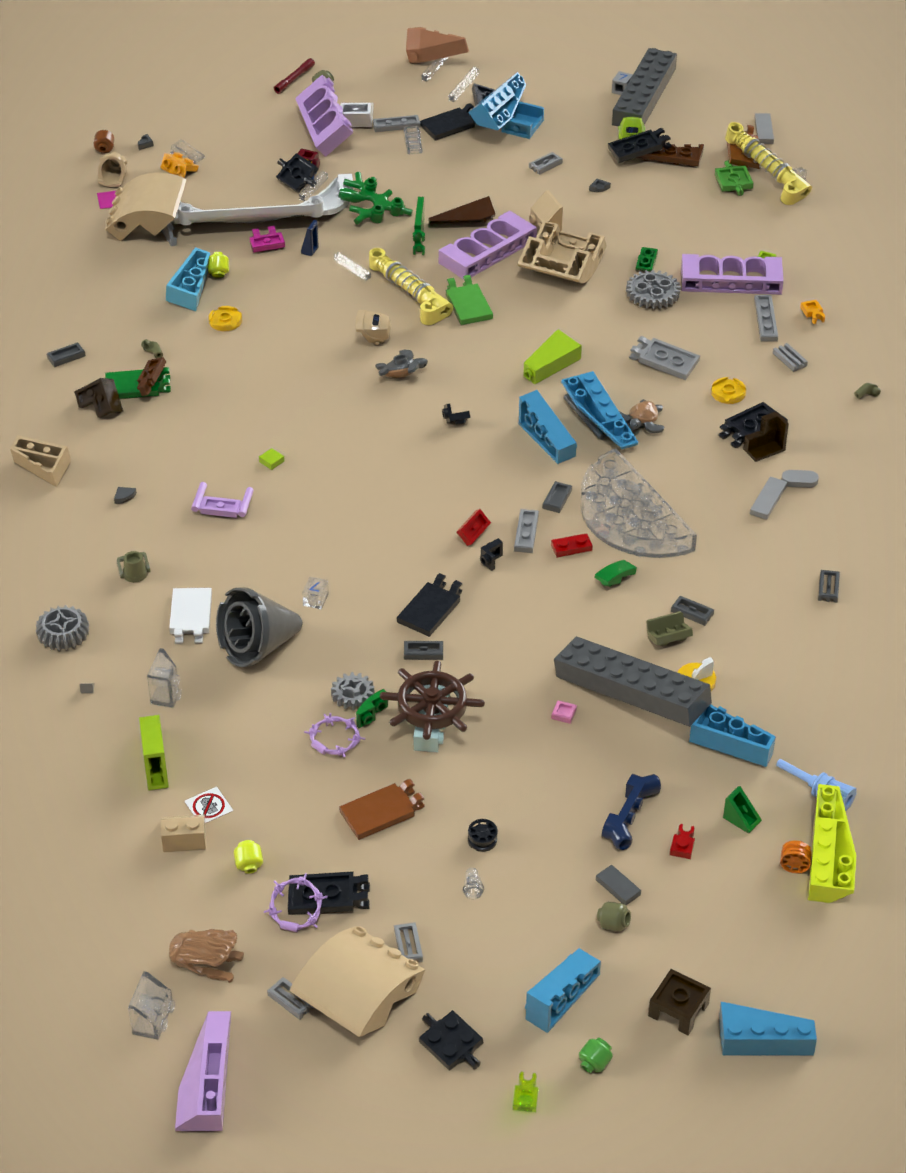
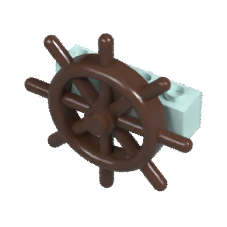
(432, 709)

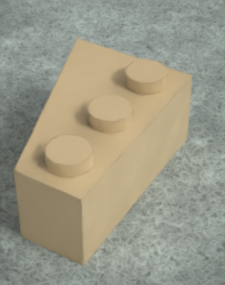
(41, 458)

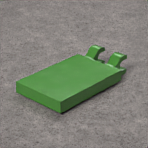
(468, 301)

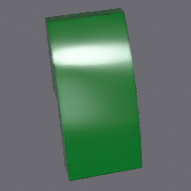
(647, 259)
(614, 572)
(366, 712)

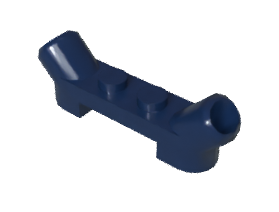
(616, 825)

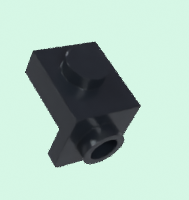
(458, 418)
(491, 552)

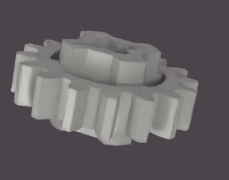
(351, 690)

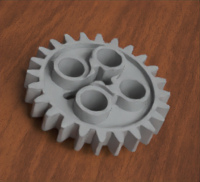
(653, 289)

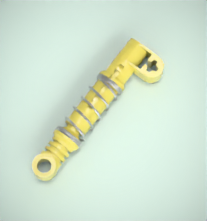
(794, 186)
(432, 307)

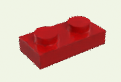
(473, 527)
(571, 545)

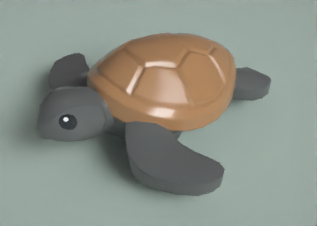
(401, 365)
(643, 415)

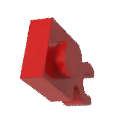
(683, 843)

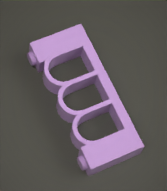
(324, 115)
(460, 263)
(769, 267)

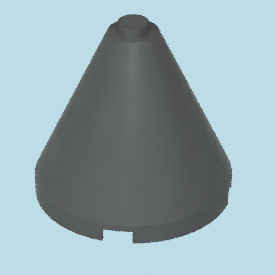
(253, 626)

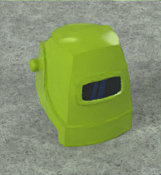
(630, 126)

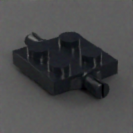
(297, 172)
(451, 1040)

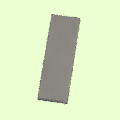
(395, 123)
(764, 128)
(768, 498)
(526, 531)

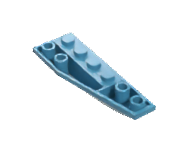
(499, 105)
(596, 404)

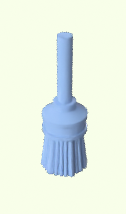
(848, 792)

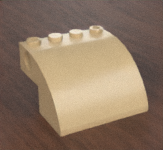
(145, 201)
(563, 253)
(357, 980)

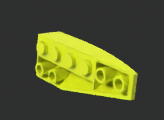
(832, 849)

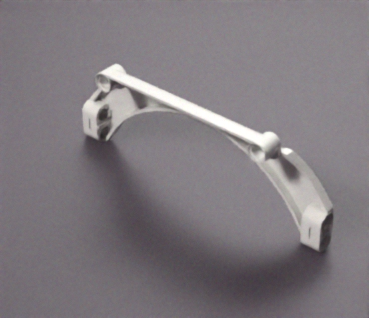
(322, 204)

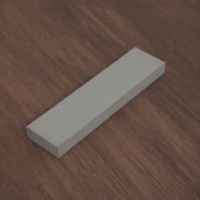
(766, 318)

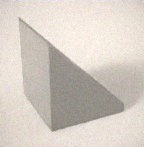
(87, 687)

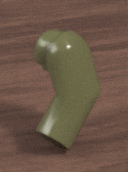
(867, 388)

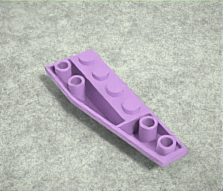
(204, 1081)

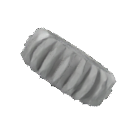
(62, 628)

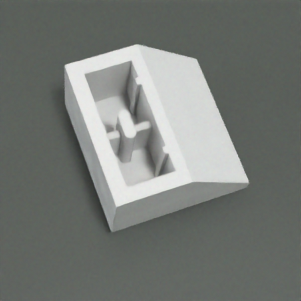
(358, 113)

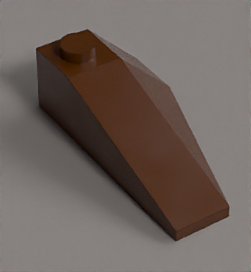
(472, 212)

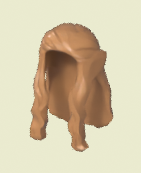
(205, 947)

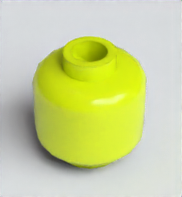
(218, 264)
(248, 856)

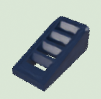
(310, 241)

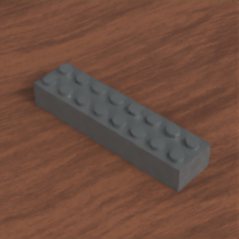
(645, 86)
(633, 681)

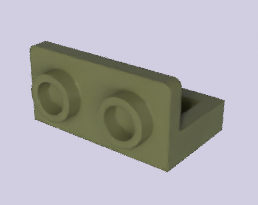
(668, 629)

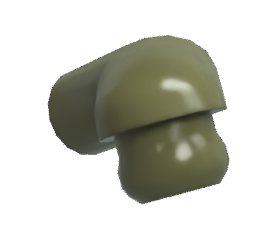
(153, 347)

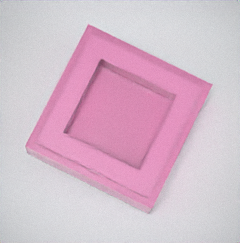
(564, 712)

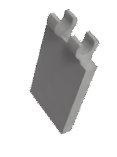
(664, 357)

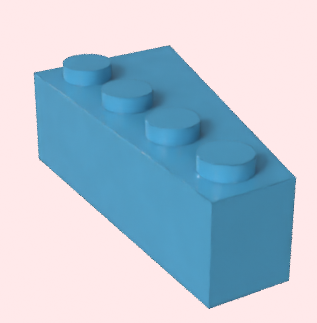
(764, 1033)

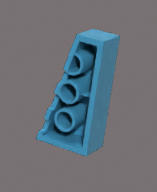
(545, 427)
(732, 736)
(561, 989)

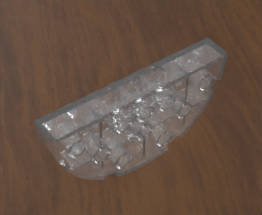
(630, 513)

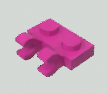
(266, 242)

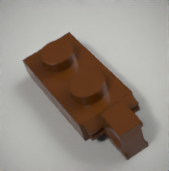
(150, 375)

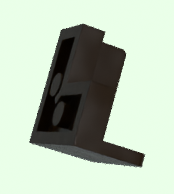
(101, 394)
(770, 438)

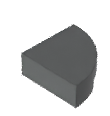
(145, 142)
(599, 186)
(123, 494)

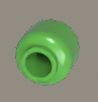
(595, 1055)

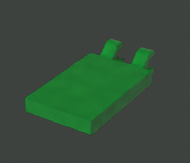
(418, 234)
(127, 383)

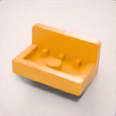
(178, 165)

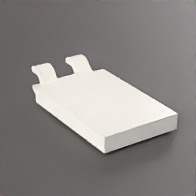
(190, 613)

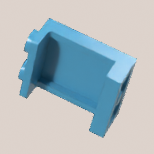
(524, 120)

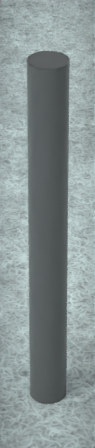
(588, 422)

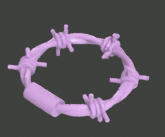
(340, 750)
(290, 926)

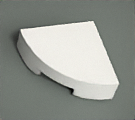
(704, 670)

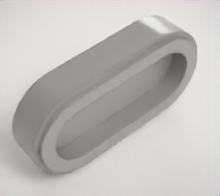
(800, 478)

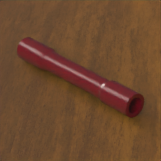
(304, 67)

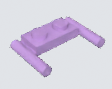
(220, 506)

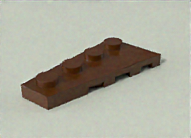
(677, 155)

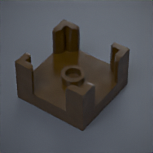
(679, 998)

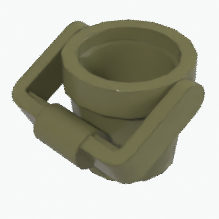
(134, 566)

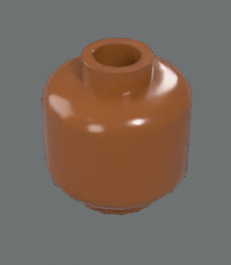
(103, 141)

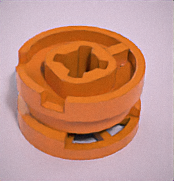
(797, 855)

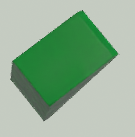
(740, 811)

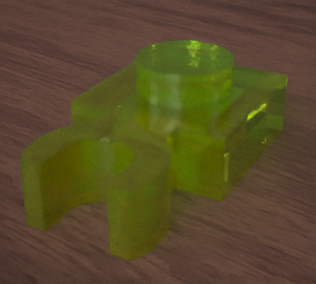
(526, 1094)

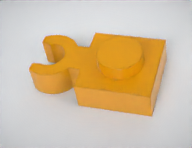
(813, 309)

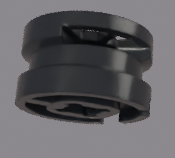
(482, 836)

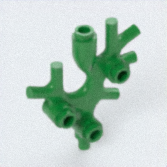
(368, 192)

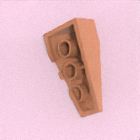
(429, 45)

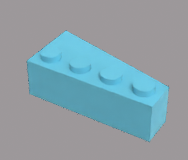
(188, 282)

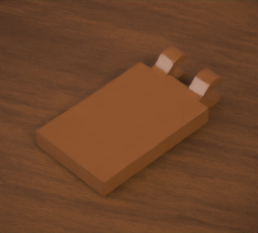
(381, 809)

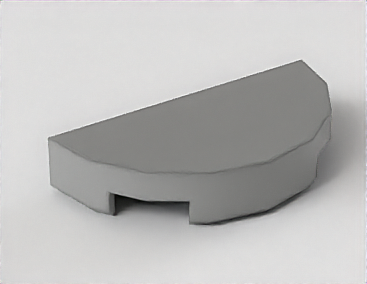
(167, 232)

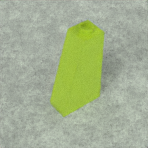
(551, 357)
(153, 752)

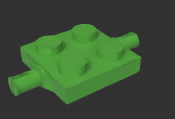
(734, 178)

